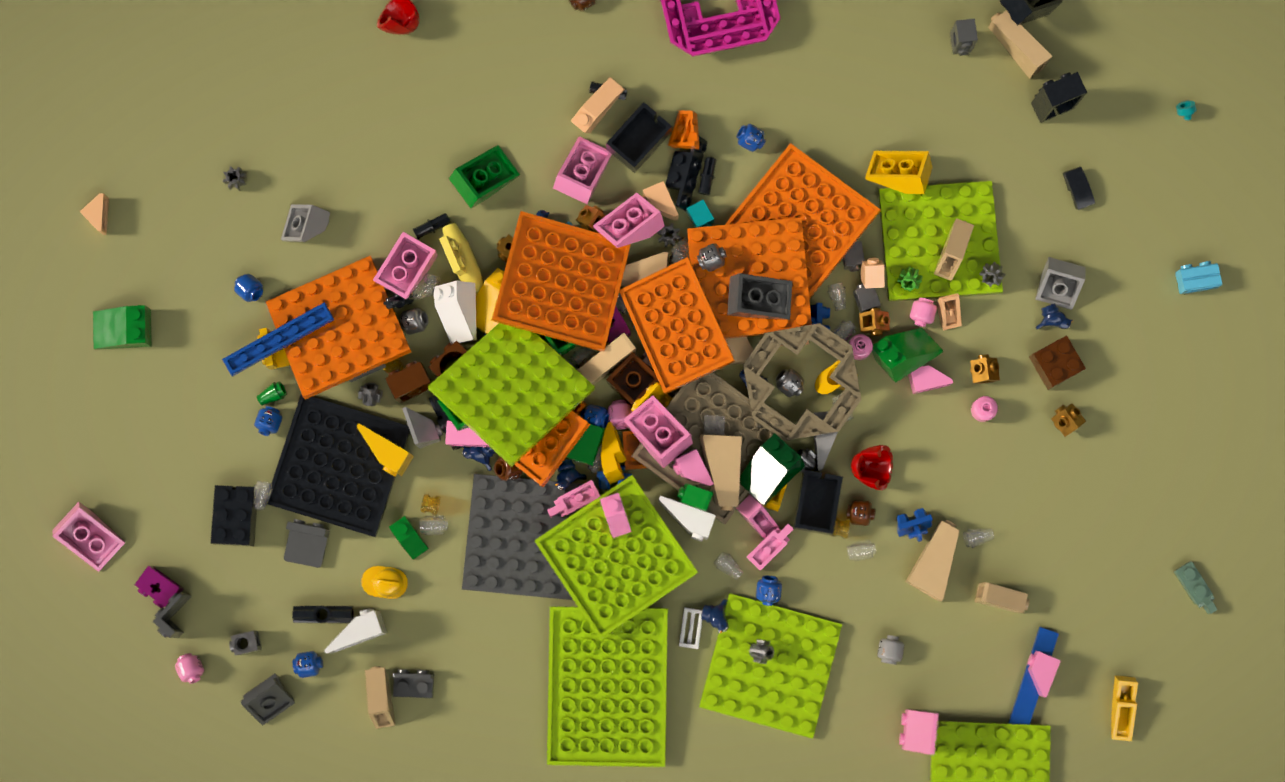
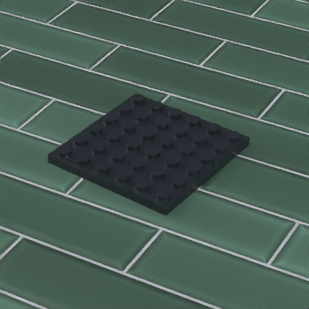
(331, 468)

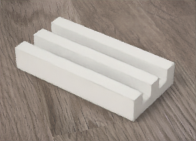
(688, 644)

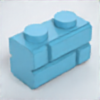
(1198, 278)

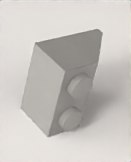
(1060, 283)

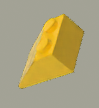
(901, 170)
(486, 301)
(388, 454)

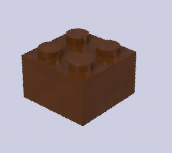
(1057, 362)
(632, 379)
(408, 382)

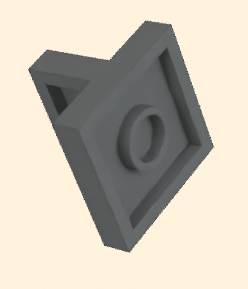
(267, 700)

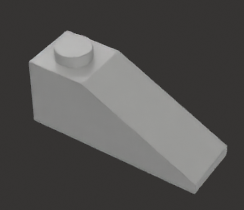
(823, 444)

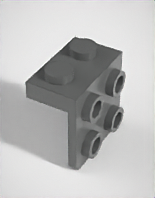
(306, 543)
(167, 627)

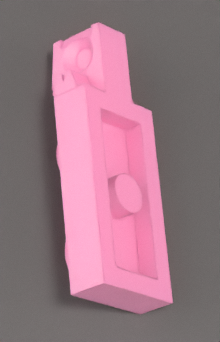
(574, 499)
(770, 547)

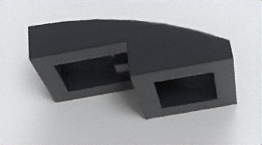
(1079, 187)

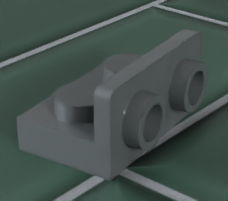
(413, 685)

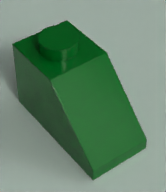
(694, 497)
(408, 537)

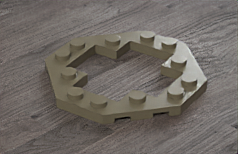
(843, 374)

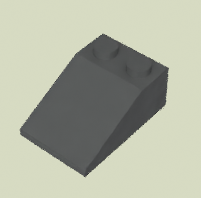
(759, 297)

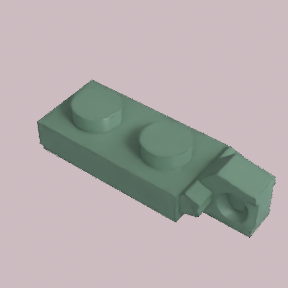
(1196, 587)

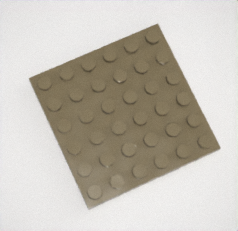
(717, 398)

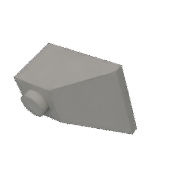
(304, 223)
(422, 428)

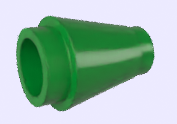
(272, 393)

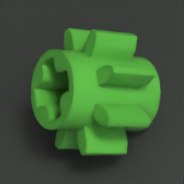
(910, 278)

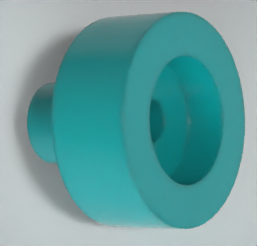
(1185, 109)

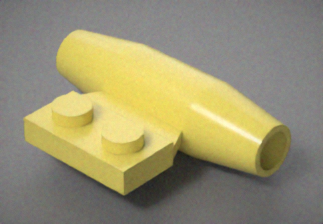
(461, 256)

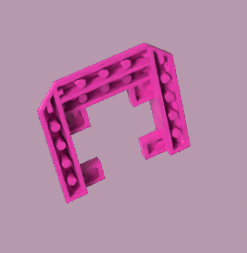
(702, 36)

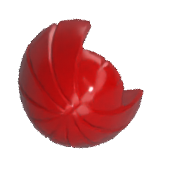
(399, 17)
(873, 466)

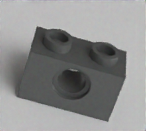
(963, 36)

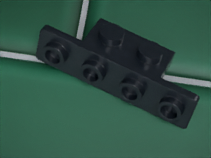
(684, 173)

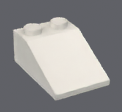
(457, 310)
(693, 520)
(361, 629)

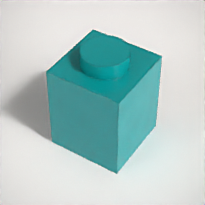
(700, 214)

